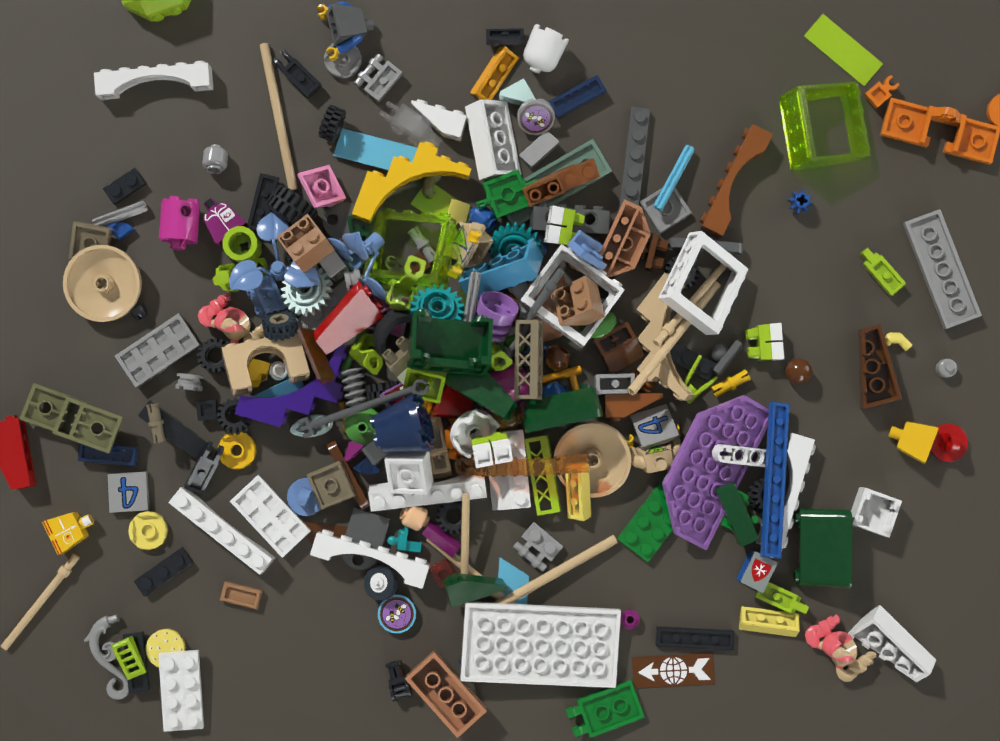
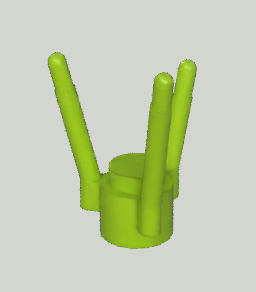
(691, 387)

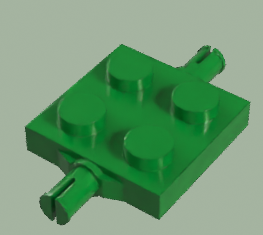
(505, 194)

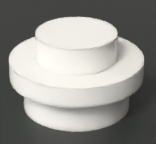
(278, 370)

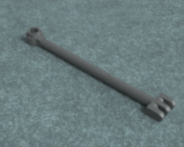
(311, 425)

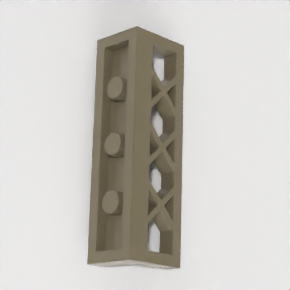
(535, 356)

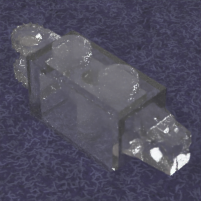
(411, 125)

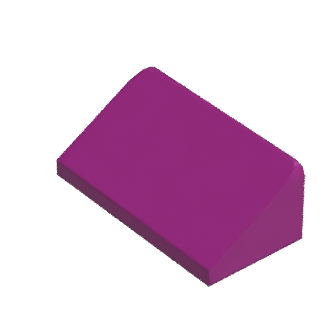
(353, 450)
(442, 539)

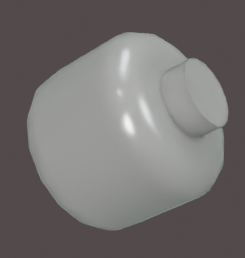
(946, 368)

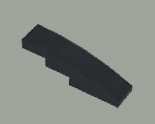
(178, 433)

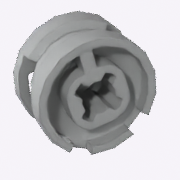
(351, 278)
(189, 382)

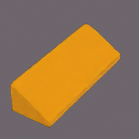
(494, 74)

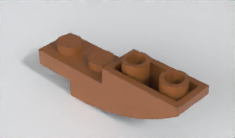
(560, 181)

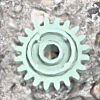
(311, 300)

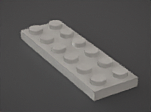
(942, 269)

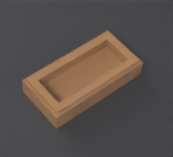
(241, 595)

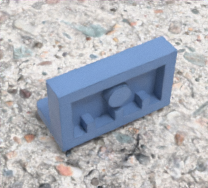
(587, 249)
(267, 297)

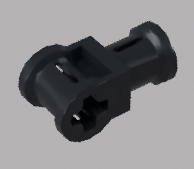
(397, 684)

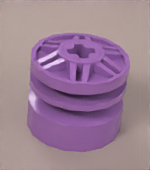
(500, 309)

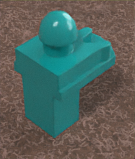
(402, 543)

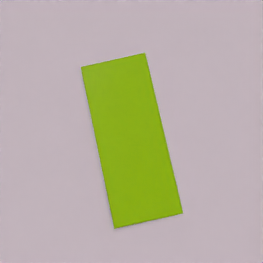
(843, 49)
(438, 204)

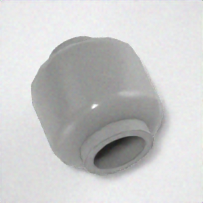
(215, 159)

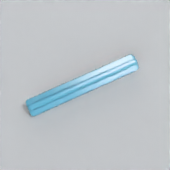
(673, 177)

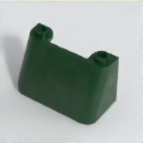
(450, 344)
(824, 548)

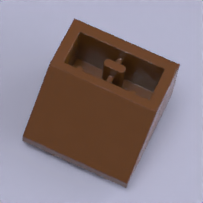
(619, 348)

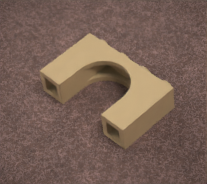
(238, 356)

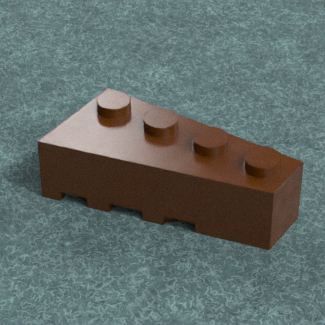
(876, 370)

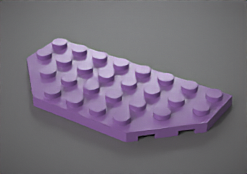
(695, 474)

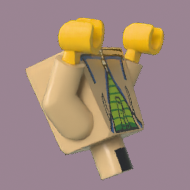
(470, 246)
(654, 458)

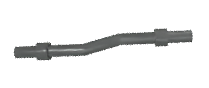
(550, 286)

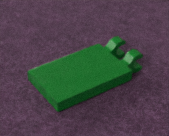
(606, 710)

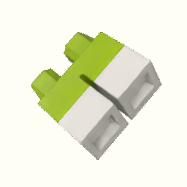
(563, 217)
(763, 350)
(485, 446)

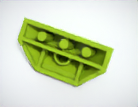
(156, 9)

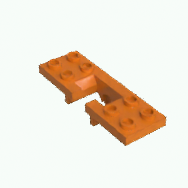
(911, 122)

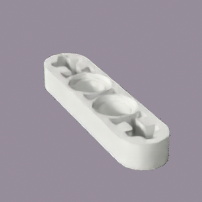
(745, 458)

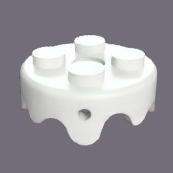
(472, 419)

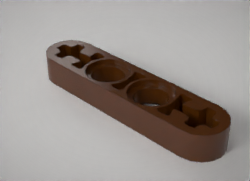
(338, 455)

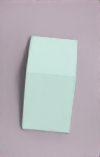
(517, 93)

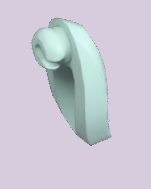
(295, 428)

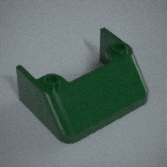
(560, 409)

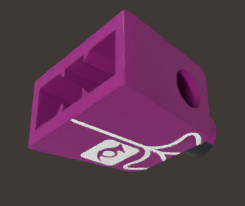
(221, 220)

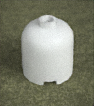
(544, 49)

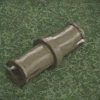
(156, 422)

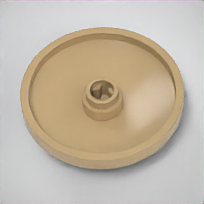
(102, 283)
(607, 455)

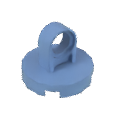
(302, 498)

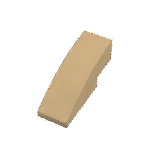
(439, 456)

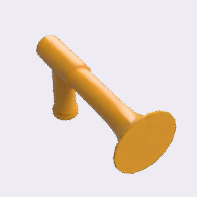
(570, 372)

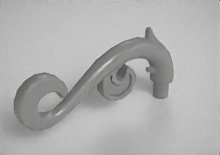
(104, 660)

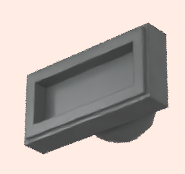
(724, 356)

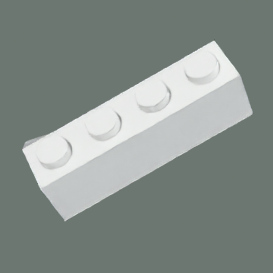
(893, 643)

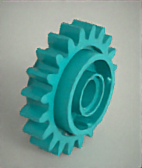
(511, 236)
(434, 298)

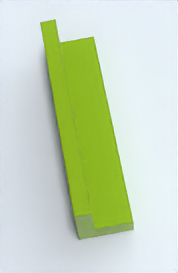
(551, 480)

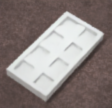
(270, 516)
(181, 690)

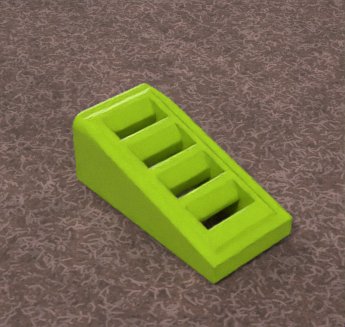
(123, 661)

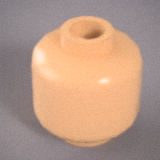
(414, 517)

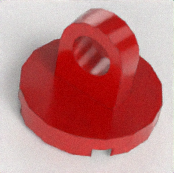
(949, 443)

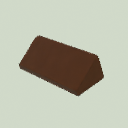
(316, 356)

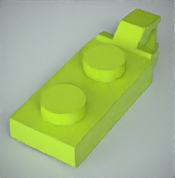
(882, 272)
(781, 599)

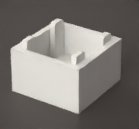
(409, 473)
(875, 511)

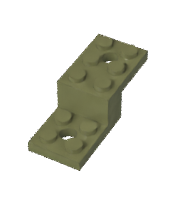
(71, 418)

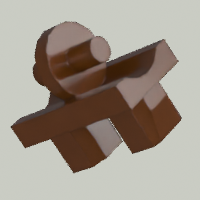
(652, 261)

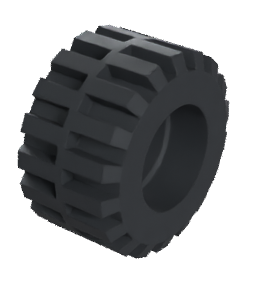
(290, 205)

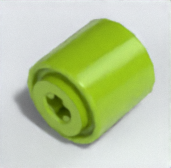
(235, 238)

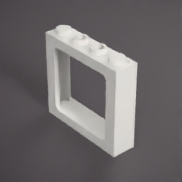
(565, 253)
(671, 291)

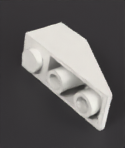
(445, 122)

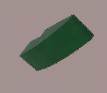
(736, 514)

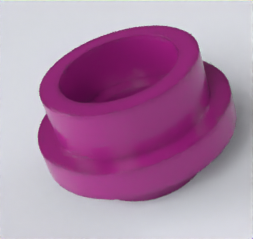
(627, 613)

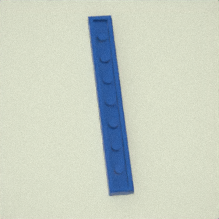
(775, 480)

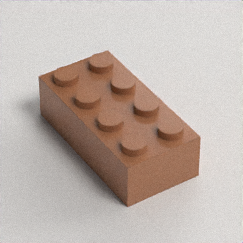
(445, 693)

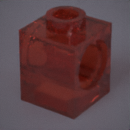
(436, 568)

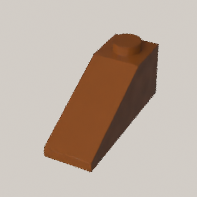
(622, 405)

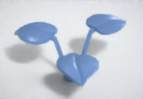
(362, 249)
(249, 277)

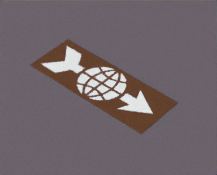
(673, 670)

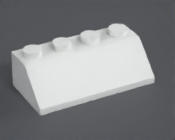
(492, 138)
(511, 491)

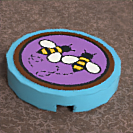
(397, 614)

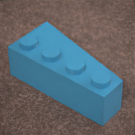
(507, 270)

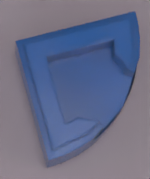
(121, 229)
(366, 467)

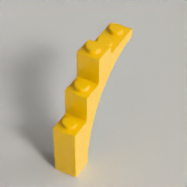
(401, 171)

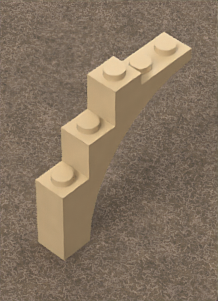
(659, 314)

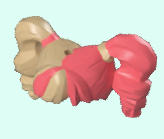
(230, 321)
(839, 647)

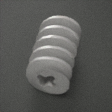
(354, 386)

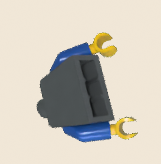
(346, 26)

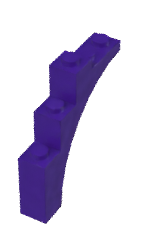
(273, 409)

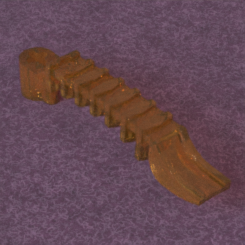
(546, 466)

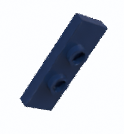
(577, 96)
(119, 455)

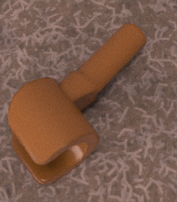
(645, 388)

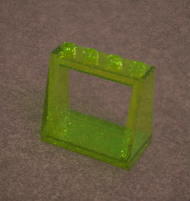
(799, 130)
(443, 254)

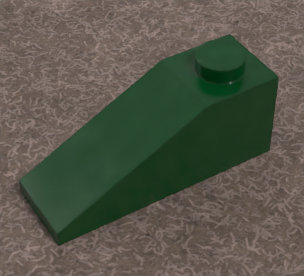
(467, 588)

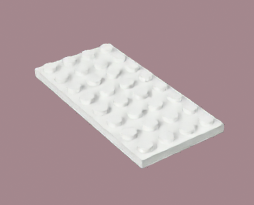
(540, 644)

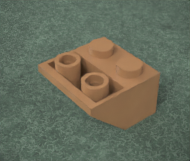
(305, 243)
(578, 303)

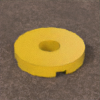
(248, 450)

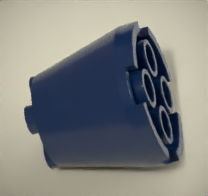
(404, 427)

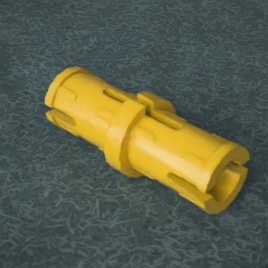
(730, 383)

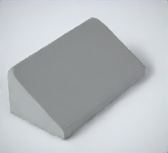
(539, 149)

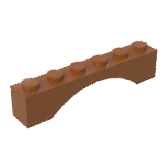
(719, 215)

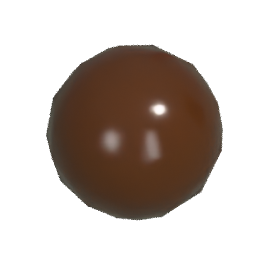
(557, 358)
(798, 371)

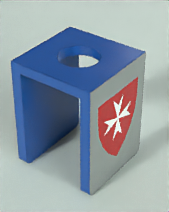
(756, 571)

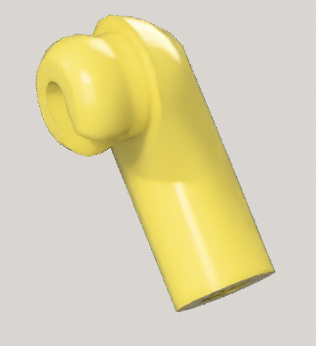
(898, 338)

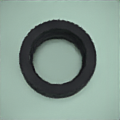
(385, 325)

